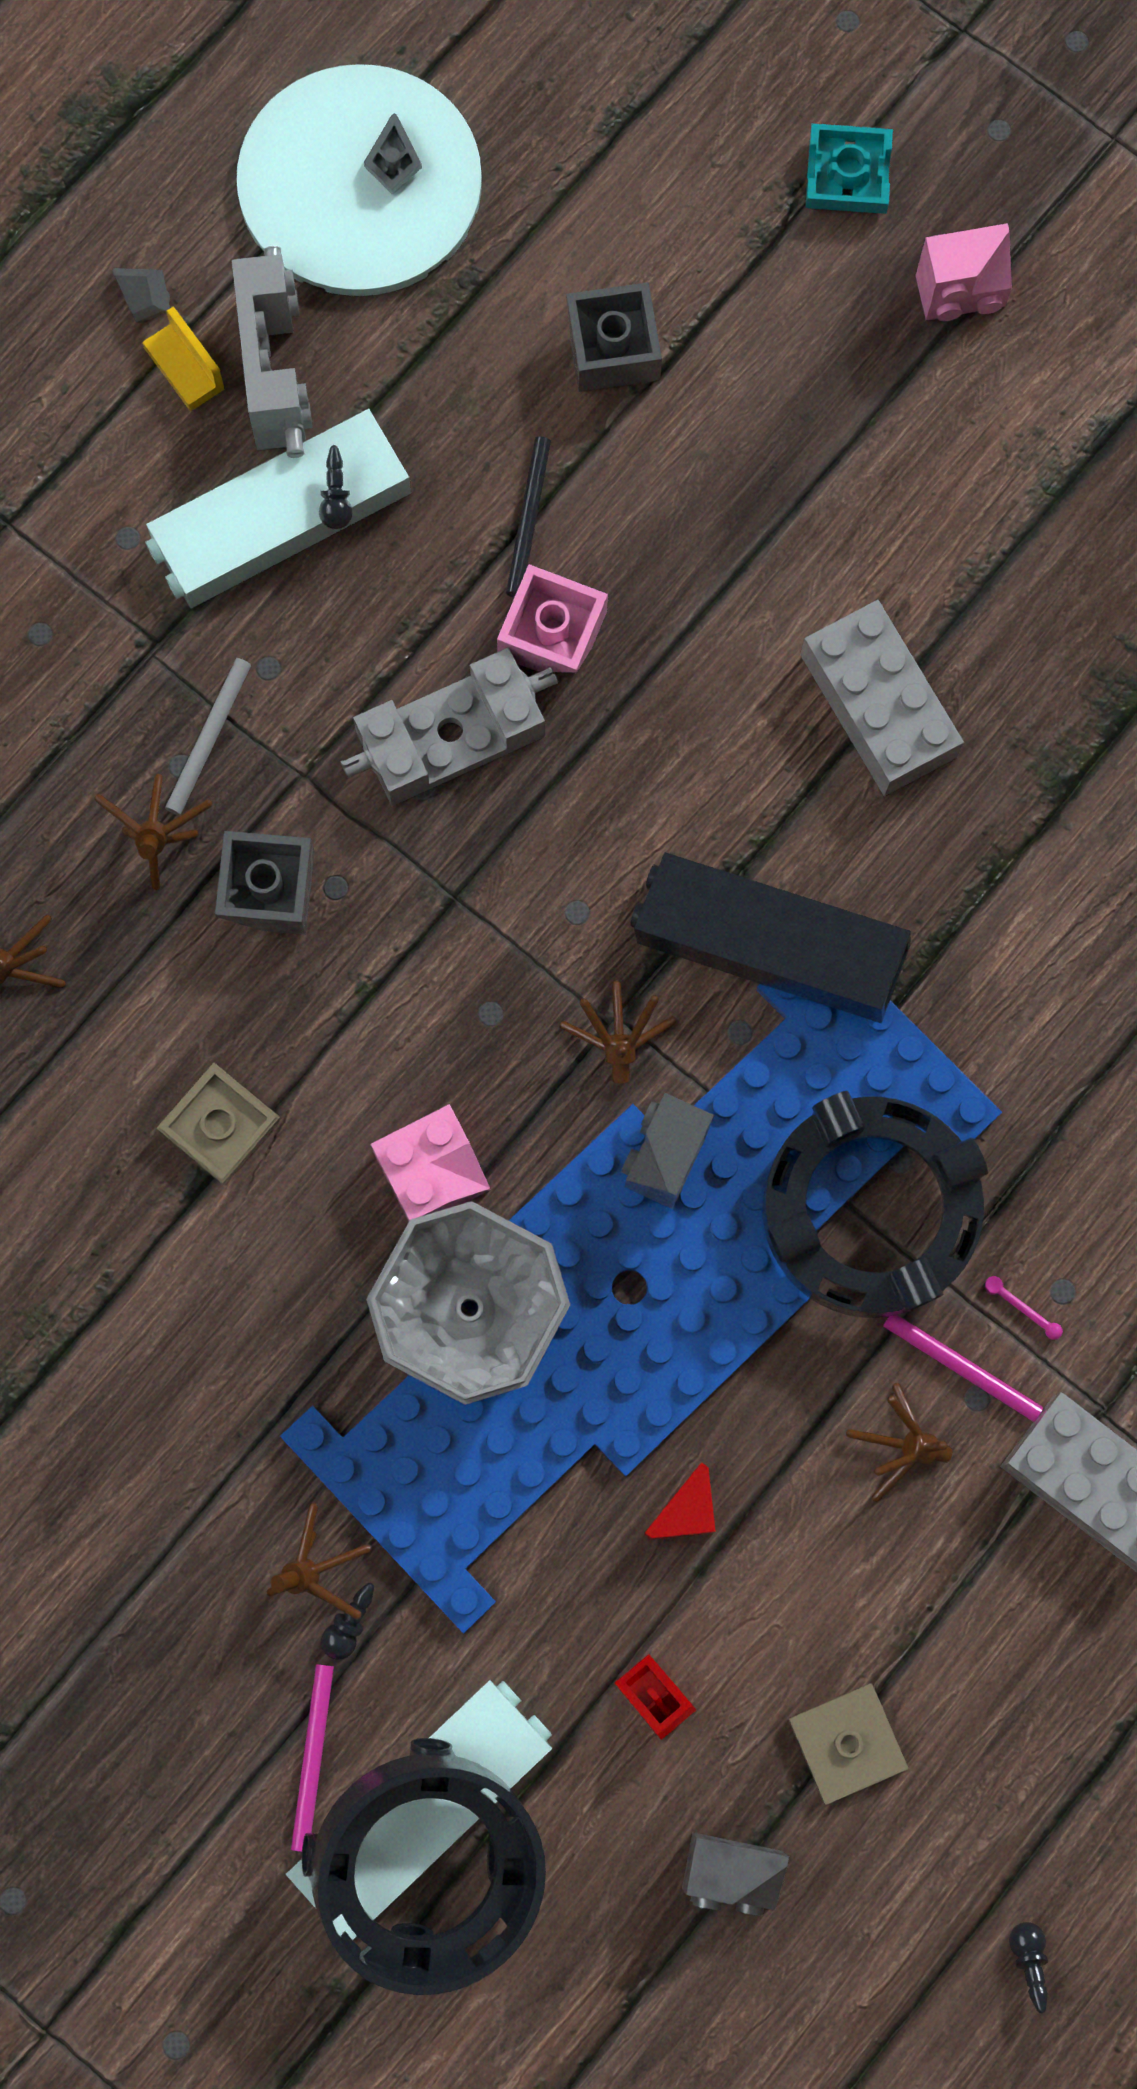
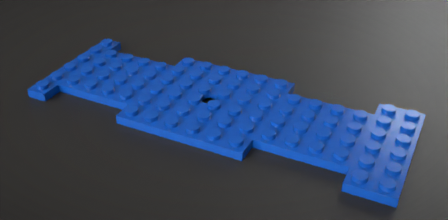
(453, 1476)

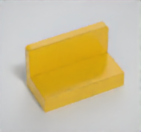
(184, 362)

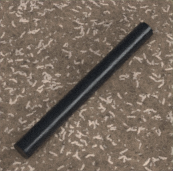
(528, 514)

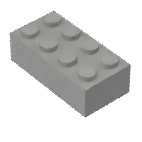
(881, 697)
(1081, 1474)

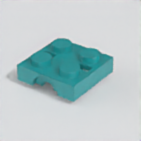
(849, 166)

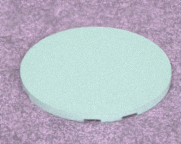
(334, 221)

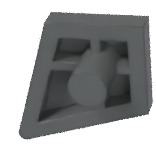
(392, 156)
(143, 292)

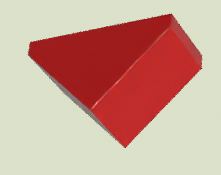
(688, 1511)
(655, 1697)

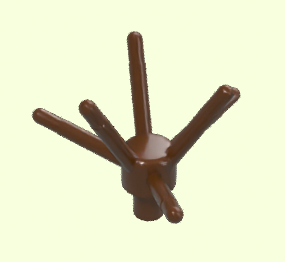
(153, 835)
(9, 963)
(619, 1047)
(916, 1446)
(304, 1574)

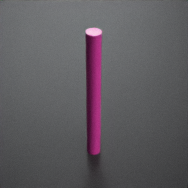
(963, 1367)
(312, 1755)

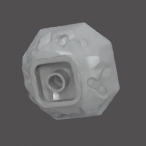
(457, 1259)

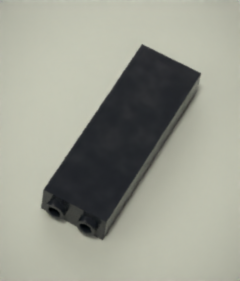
(771, 936)

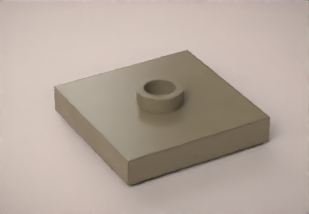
(218, 1124)
(848, 1743)

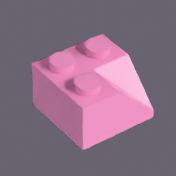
(965, 272)
(552, 622)
(430, 1164)

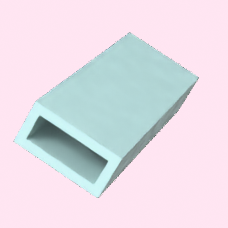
(273, 510)
(420, 1831)

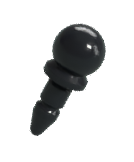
(335, 509)
(340, 1638)
(1028, 1944)

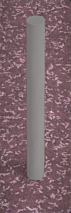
(208, 736)

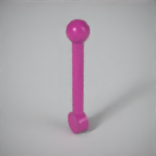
(995, 1286)

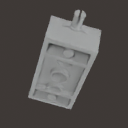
(265, 307)
(491, 707)

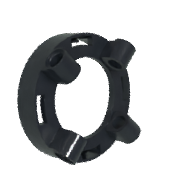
(794, 1240)
(410, 1954)

